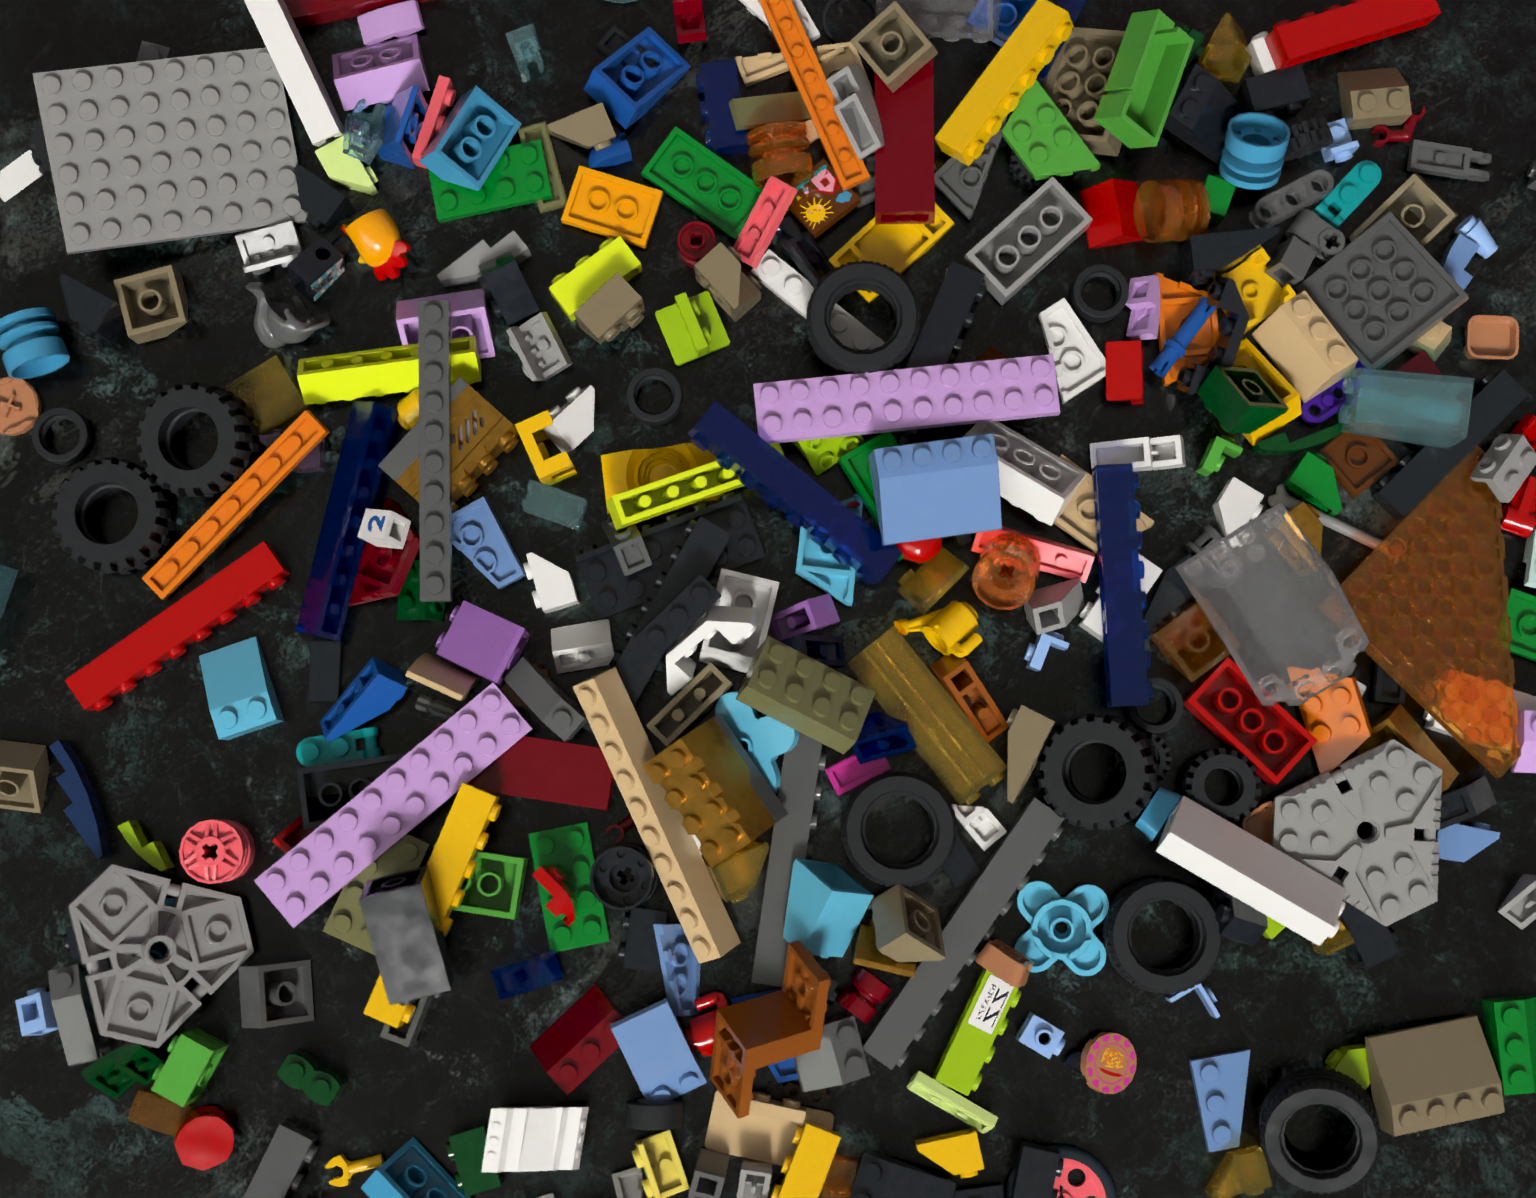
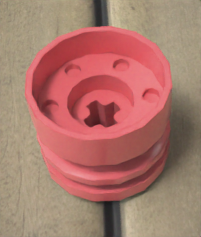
(234, 851)

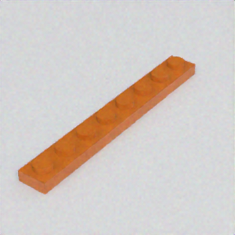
(814, 90)
(235, 504)

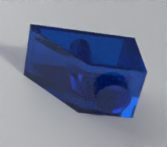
(882, 737)
(527, 975)

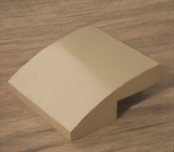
(443, 676)

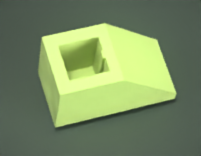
(346, 170)

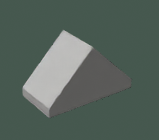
(1521, 902)
(754, 1179)

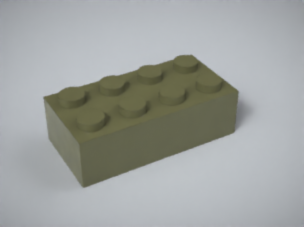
(806, 695)
(347, 918)

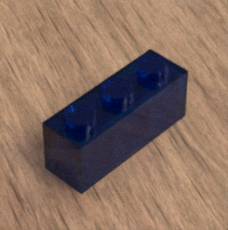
(720, 86)

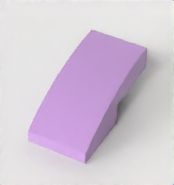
(390, 21)
(1145, 308)

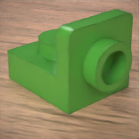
(1212, 458)

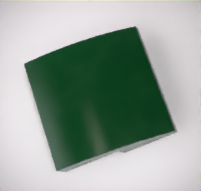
(122, 1068)

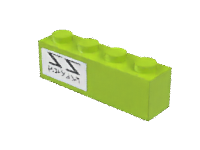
(976, 1032)

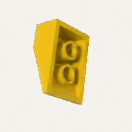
(1250, 357)

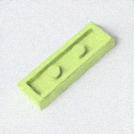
(951, 1102)

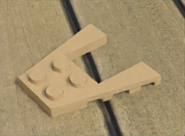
(831, 59)

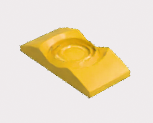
(892, 244)
(640, 467)

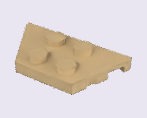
(1079, 515)

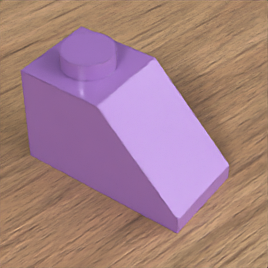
(804, 618)

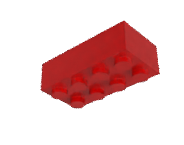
(1236, 716)

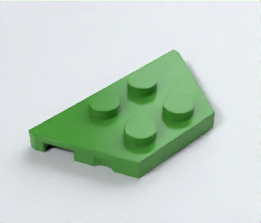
(1045, 138)

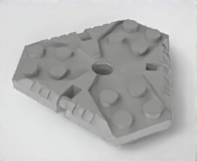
(1394, 792)
(121, 919)

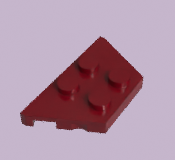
(384, 569)

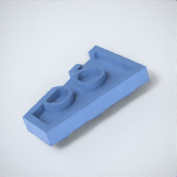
(485, 543)
(678, 968)
(1220, 1096)

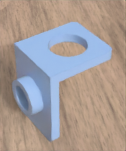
(1205, 995)

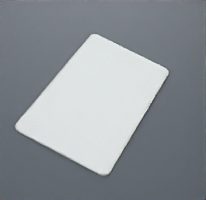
(18, 176)

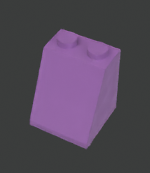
(482, 642)

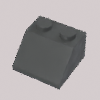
(276, 993)
(837, 1060)

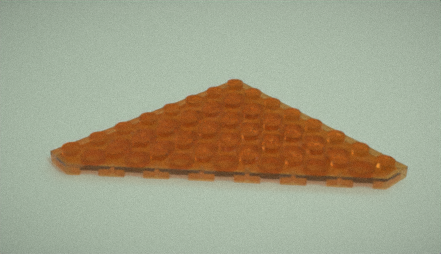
(1440, 616)

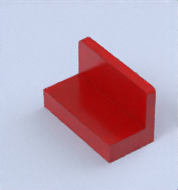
(1124, 371)

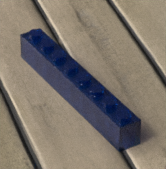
(794, 493)
(338, 545)
(1120, 586)

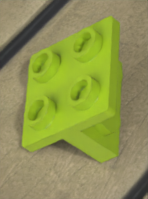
(692, 327)
(825, 452)

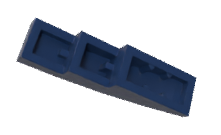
(85, 810)

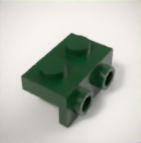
(409, 603)

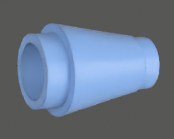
(1477, 232)

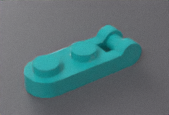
(1349, 192)
(318, 751)

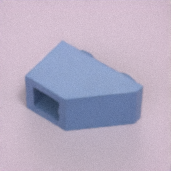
(1462, 842)

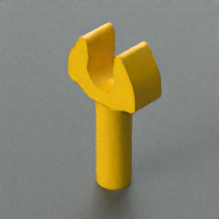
(352, 1167)

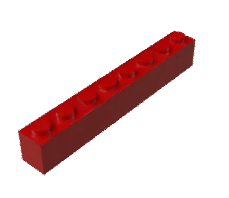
(177, 627)

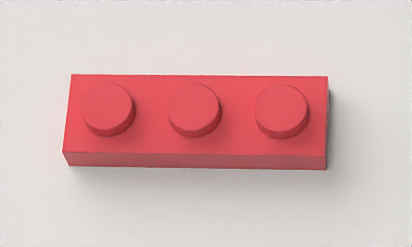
(442, 97)
(764, 221)

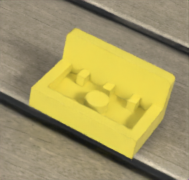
(661, 1165)

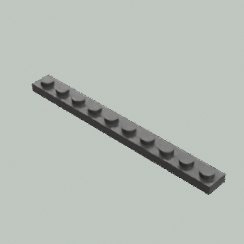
(435, 451)

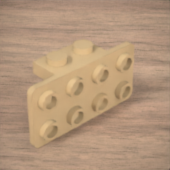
(765, 1132)

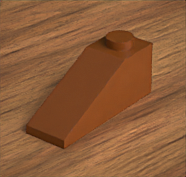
(970, 695)

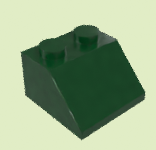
(1240, 399)

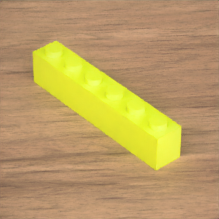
(379, 371)
(673, 493)

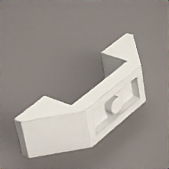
(729, 621)

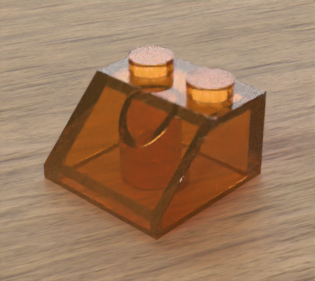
(1190, 643)

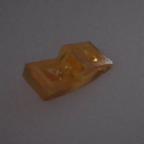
(158, 1113)
(840, 1178)

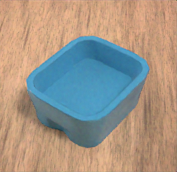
(1157, 812)

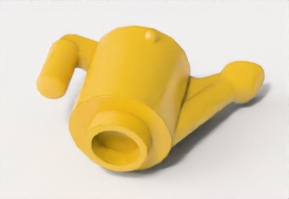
(946, 628)

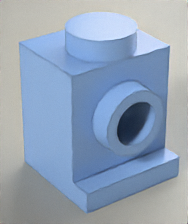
(36, 1013)
(1030, 1032)

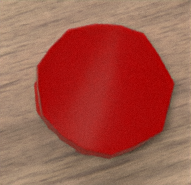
(204, 1138)

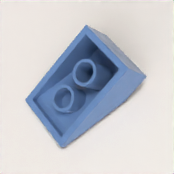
(658, 1053)

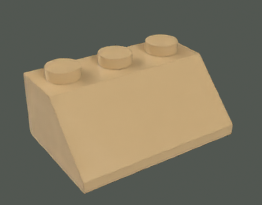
(1305, 347)

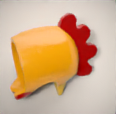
(378, 243)

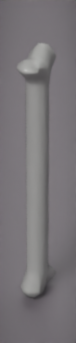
(1326, 519)

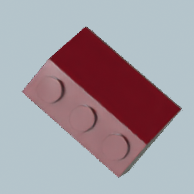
(579, 1039)

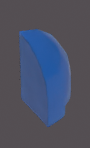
(611, 156)

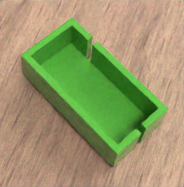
(1144, 79)

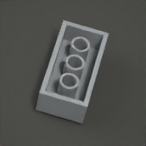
(1028, 240)

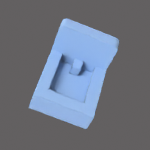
(1037, 652)

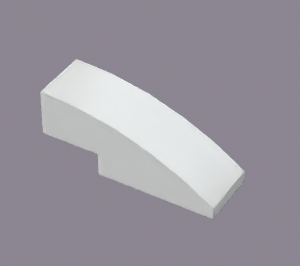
(1142, 452)

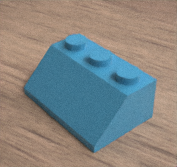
(470, 140)
(411, 1174)

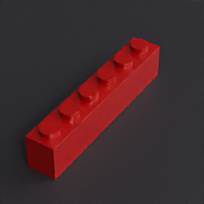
(1345, 28)

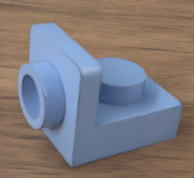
(1342, 146)

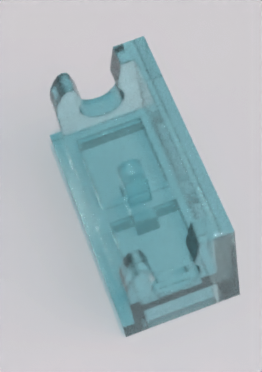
(525, 49)
(364, 132)
(554, 505)

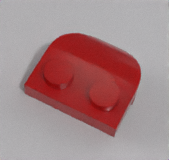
(563, 897)

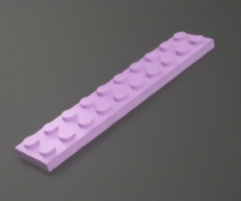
(906, 399)
(393, 805)

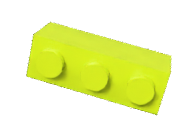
(592, 273)

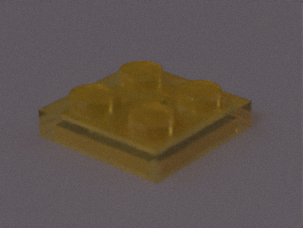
(268, 394)

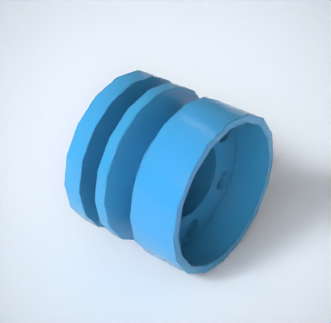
(1254, 150)
(32, 343)

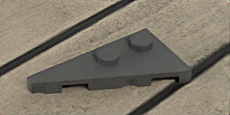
(964, 183)

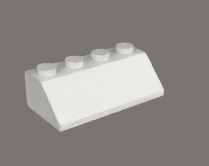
(1030, 474)

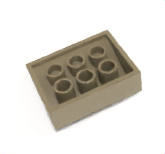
(1080, 81)
(1432, 1076)

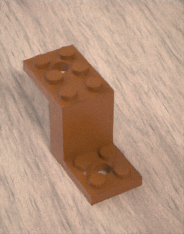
(769, 1028)

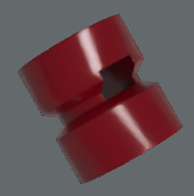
(695, 242)
(863, 994)

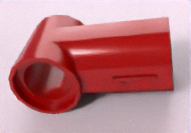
(1519, 513)

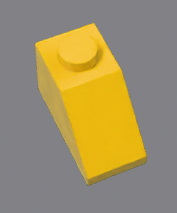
(954, 1151)

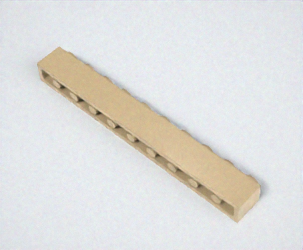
(660, 827)

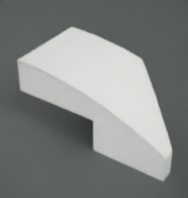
(979, 824)

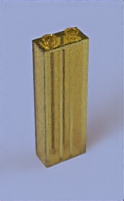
(942, 731)

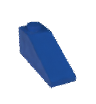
(365, 698)

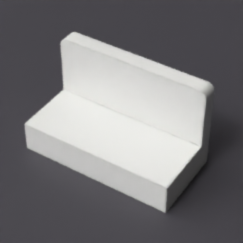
(582, 646)

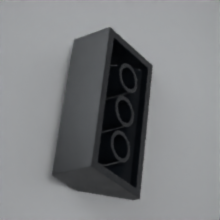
(331, 786)

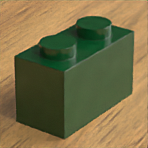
(468, 1150)

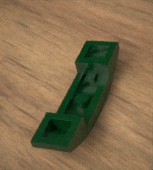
(1281, 446)

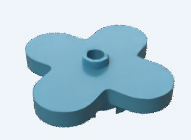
(764, 736)
(1076, 946)

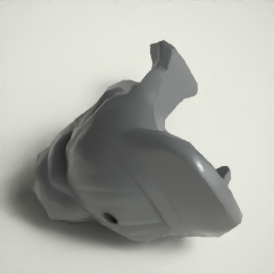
(282, 323)

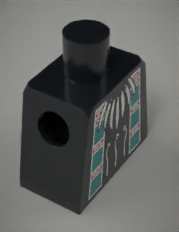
(319, 267)

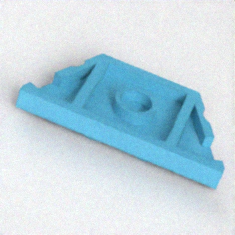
(822, 569)

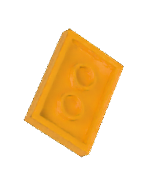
(612, 206)

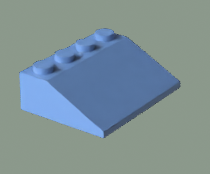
(936, 489)

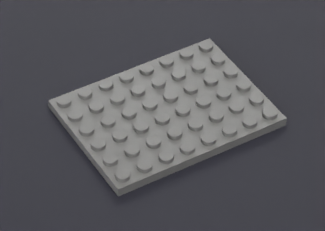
(169, 149)

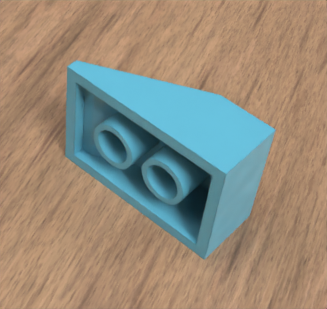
(239, 689)

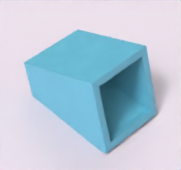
(824, 907)

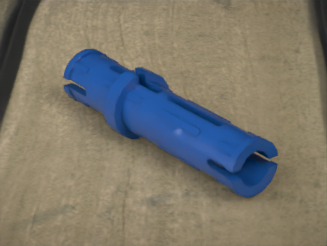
(1175, 347)

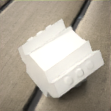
(534, 1139)

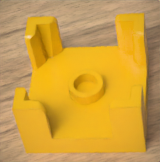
(1258, 290)
(547, 469)

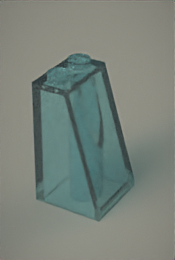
(1407, 406)

